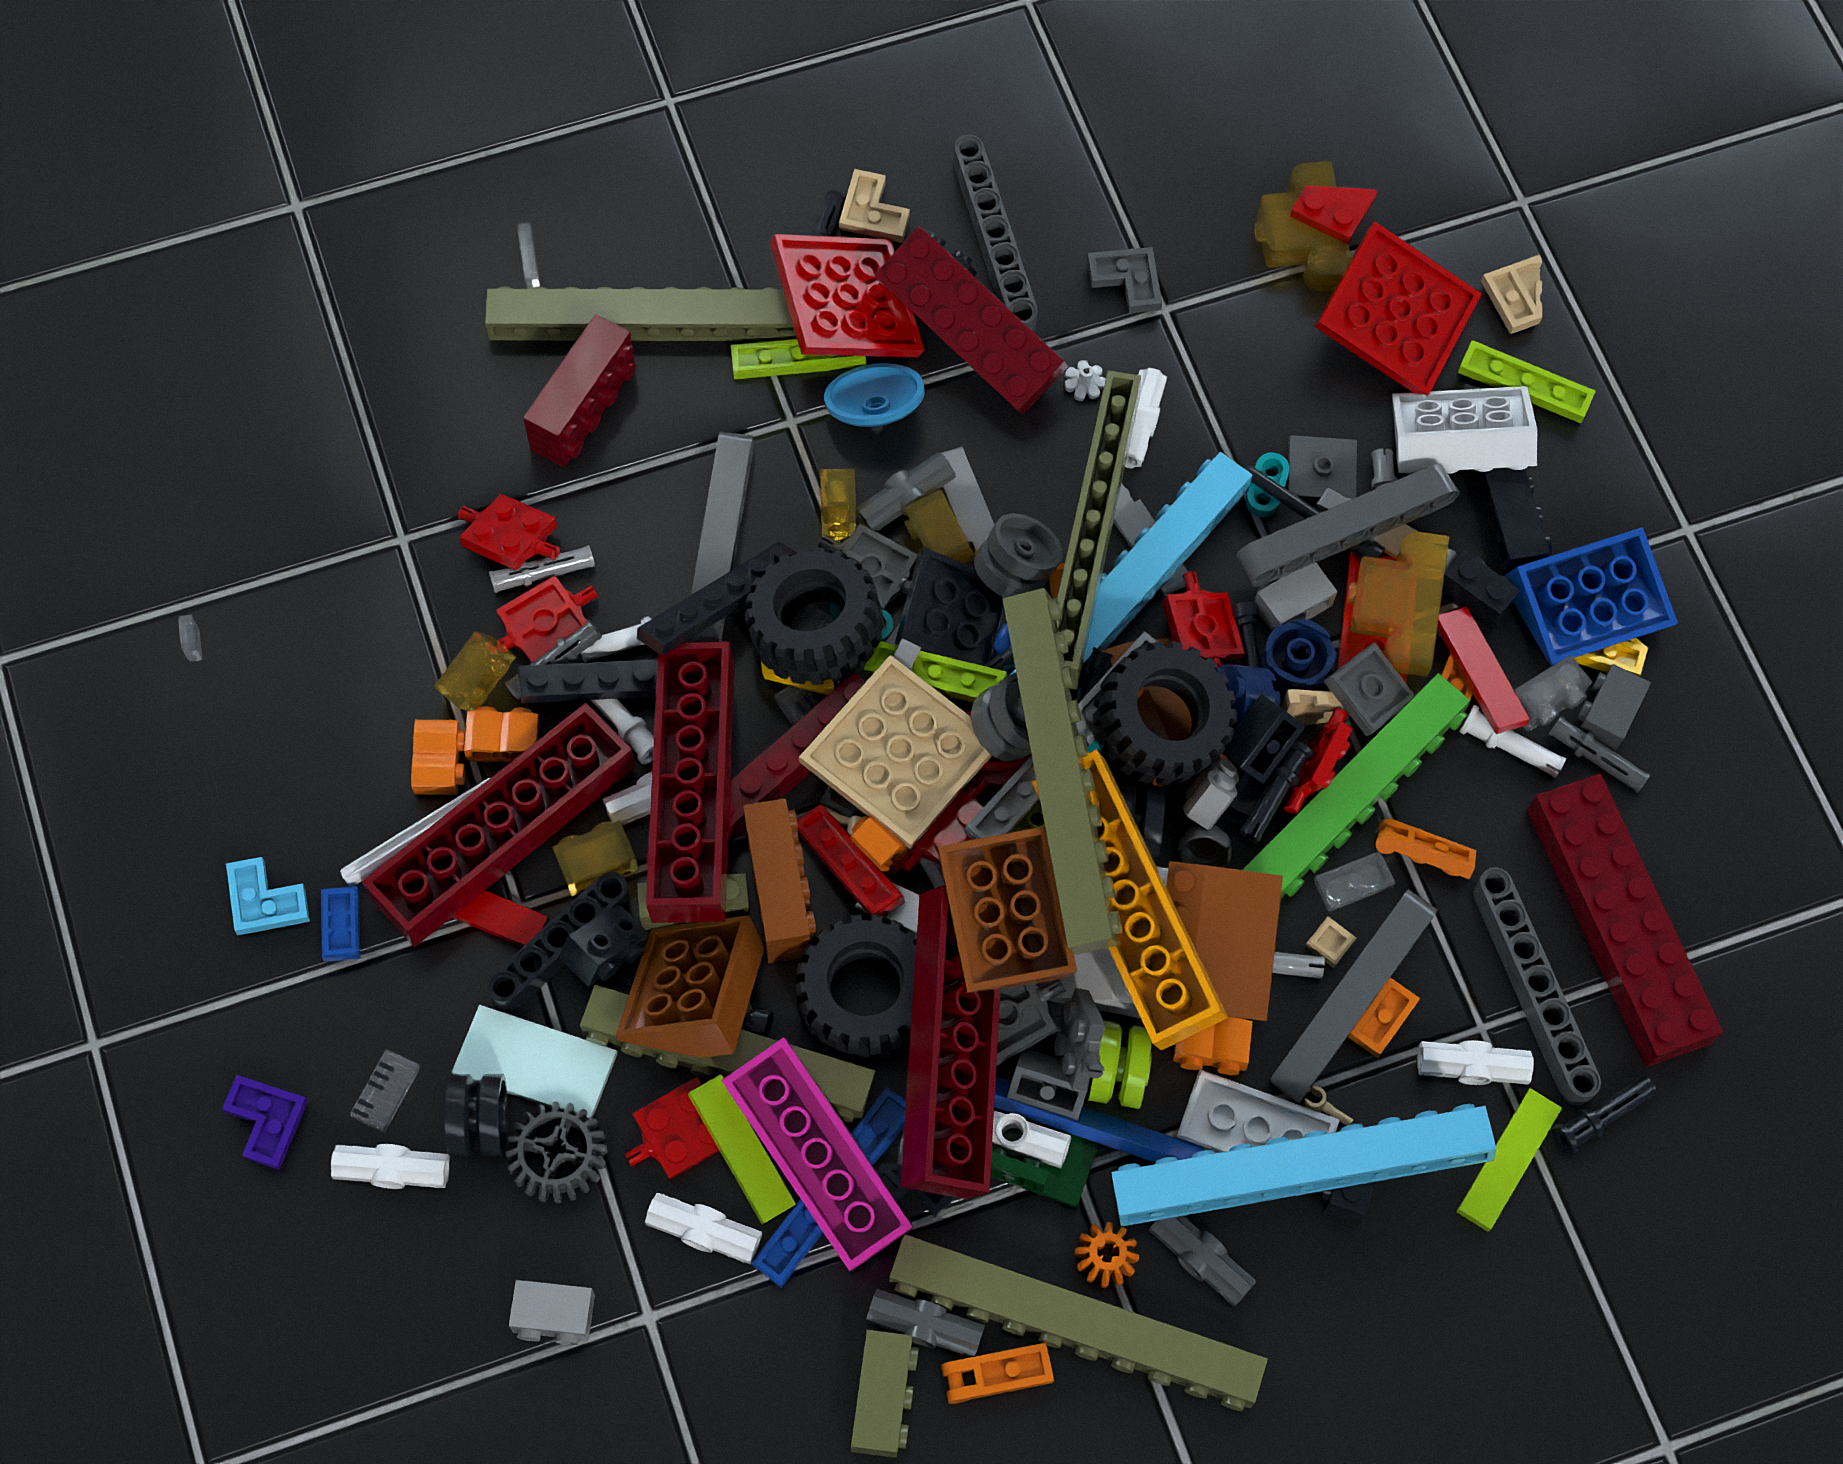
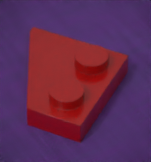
(1333, 209)

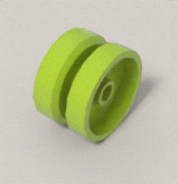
(1124, 1065)

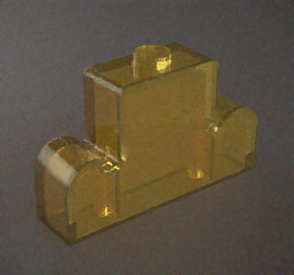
(1295, 243)
(1402, 601)

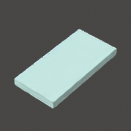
(536, 1061)

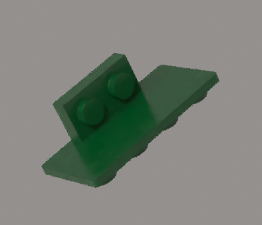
(1056, 1183)

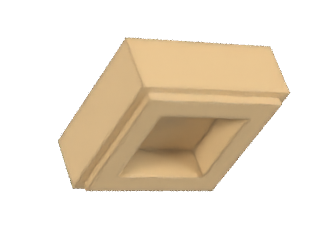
(1330, 941)

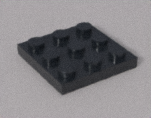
(951, 610)

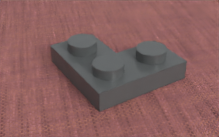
(1132, 269)

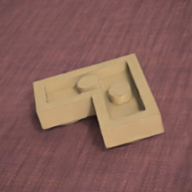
(866, 214)

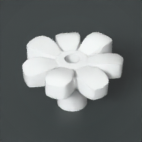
(1084, 381)

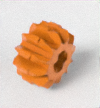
(1095, 1245)

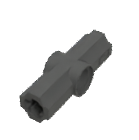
(905, 489)
(1204, 1257)
(925, 1322)

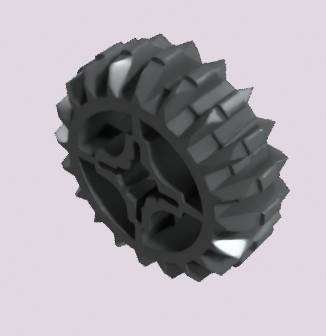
(541, 1146)

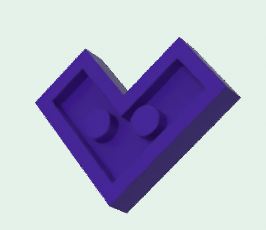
(274, 1115)

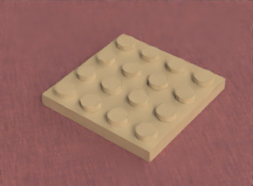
(898, 751)

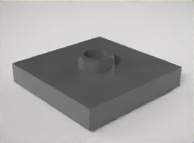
(1320, 465)
(1370, 689)

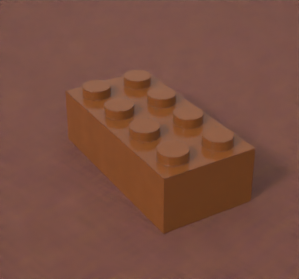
(777, 880)

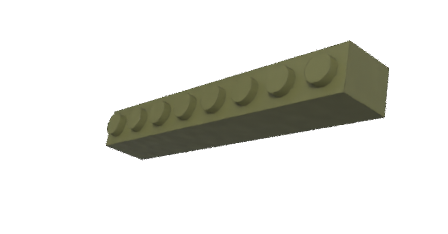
(843, 1083)

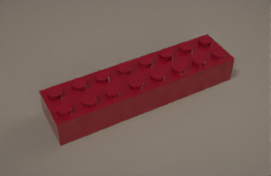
(691, 784)
(499, 824)
(1624, 920)
(948, 1065)

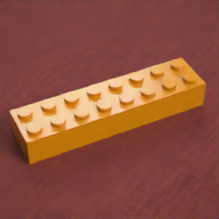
(1154, 946)

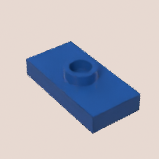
(340, 924)

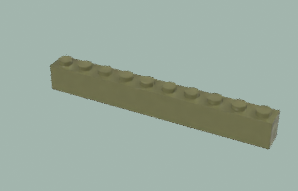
(646, 313)
(1096, 514)
(1061, 772)
(1078, 1322)

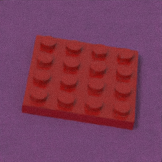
(839, 301)
(1398, 310)

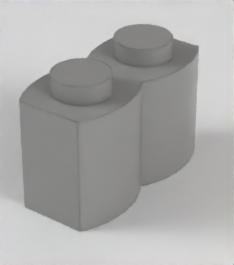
(1211, 793)

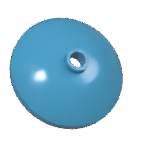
(874, 394)

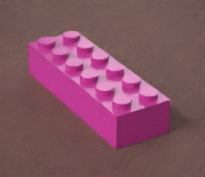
(817, 1154)

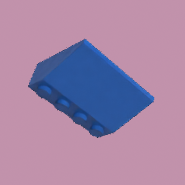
(1593, 596)

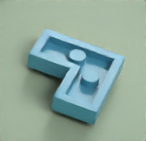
(256, 906)

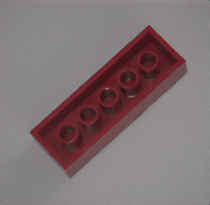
(971, 320)

